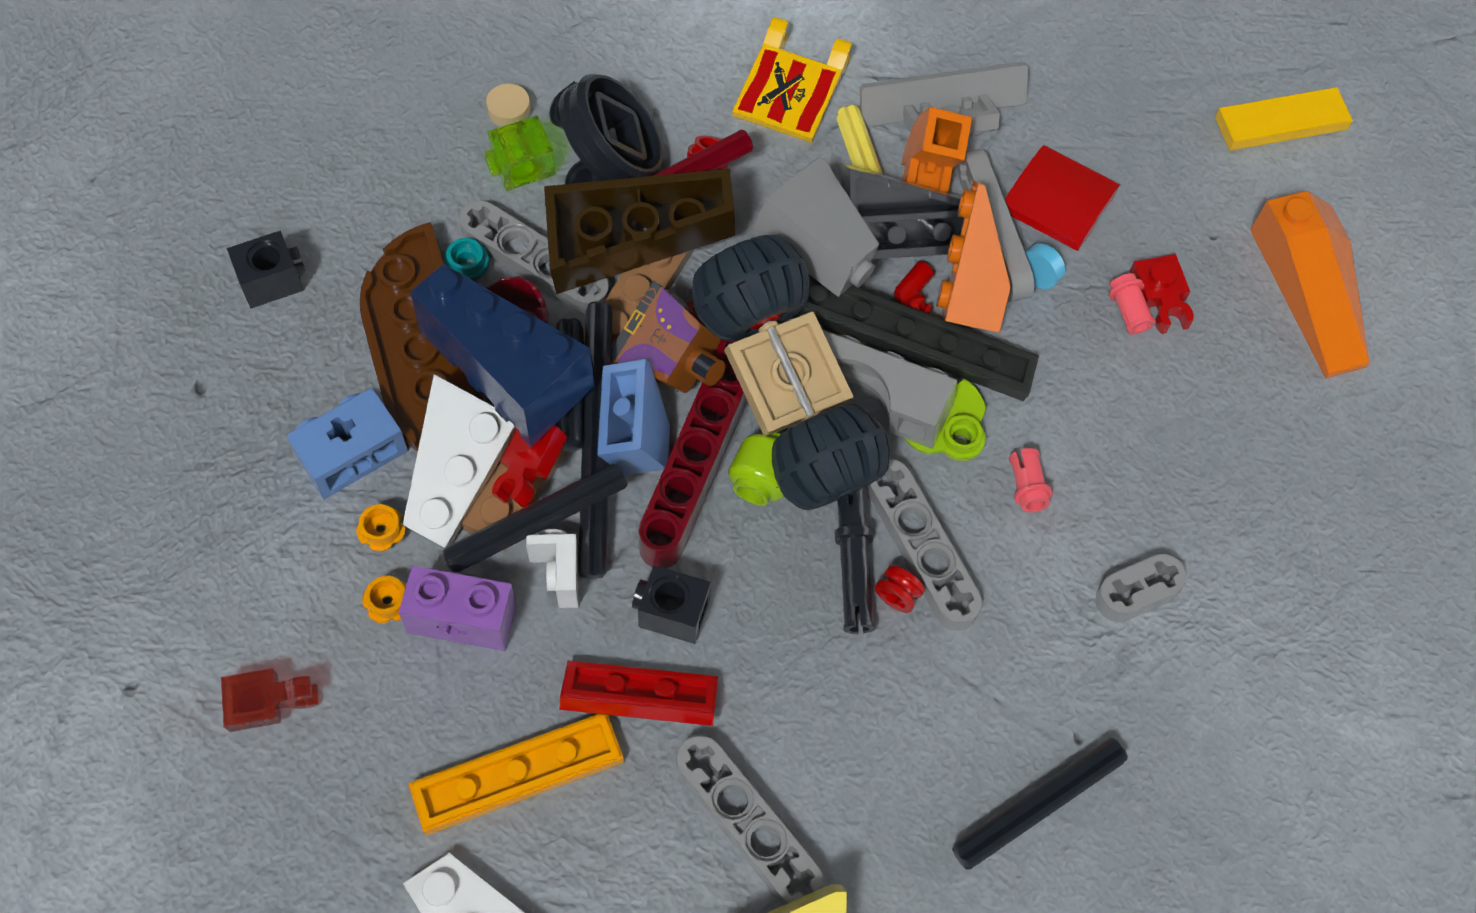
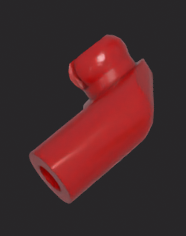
(910, 287)

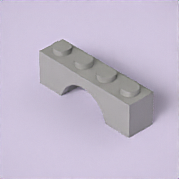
(912, 395)

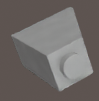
(822, 226)

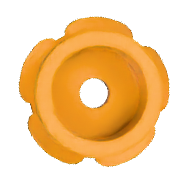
(380, 515)
(376, 592)

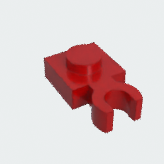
(1165, 289)
(526, 464)

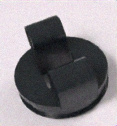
(588, 113)

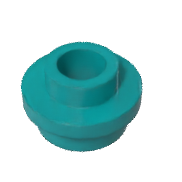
(467, 249)

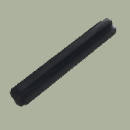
(534, 518)
(1039, 803)

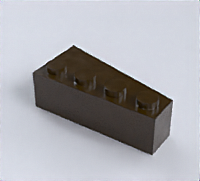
(633, 222)

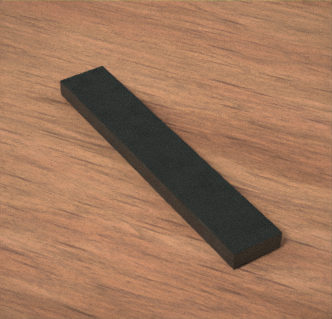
(924, 339)

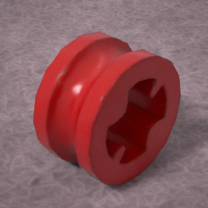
(899, 589)

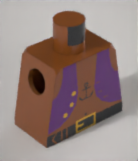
(671, 340)

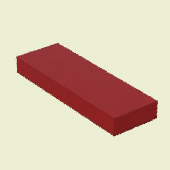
(639, 693)

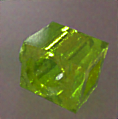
(520, 153)

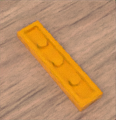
(515, 773)

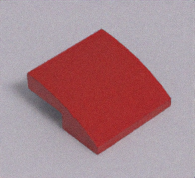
(1060, 197)

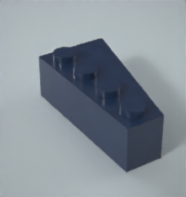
(504, 351)

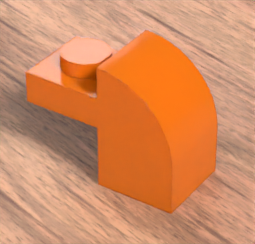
(935, 147)

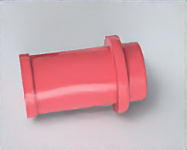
(1131, 303)
(1032, 491)

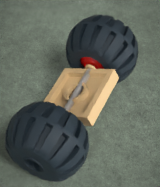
(789, 371)

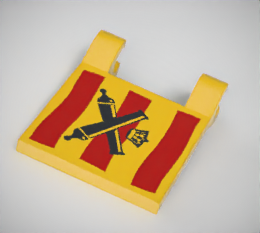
(789, 89)

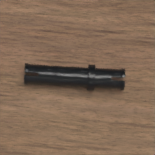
(854, 543)

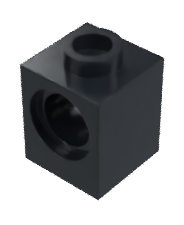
(264, 285)
(679, 623)

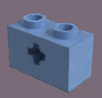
(371, 442)

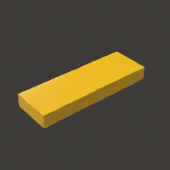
(1283, 118)

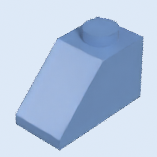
(632, 419)

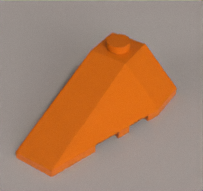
(1316, 276)

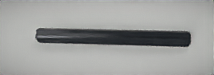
(595, 518)

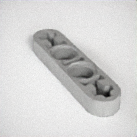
(527, 262)
(1017, 265)
(928, 541)
(755, 817)

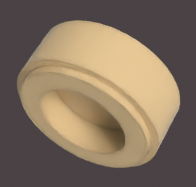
(507, 104)

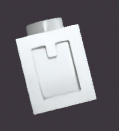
(562, 560)

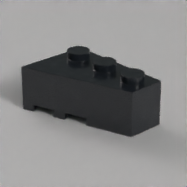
(903, 214)

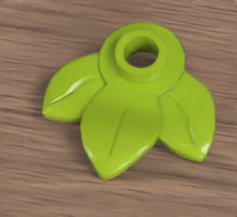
(962, 421)

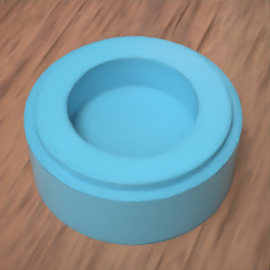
(1046, 265)

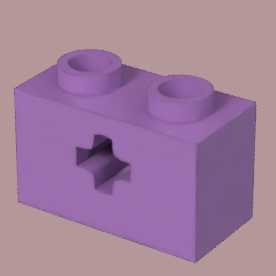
(458, 608)

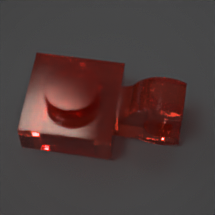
(257, 696)

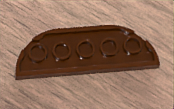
(399, 351)

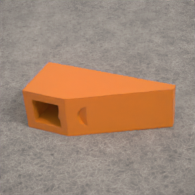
(978, 278)

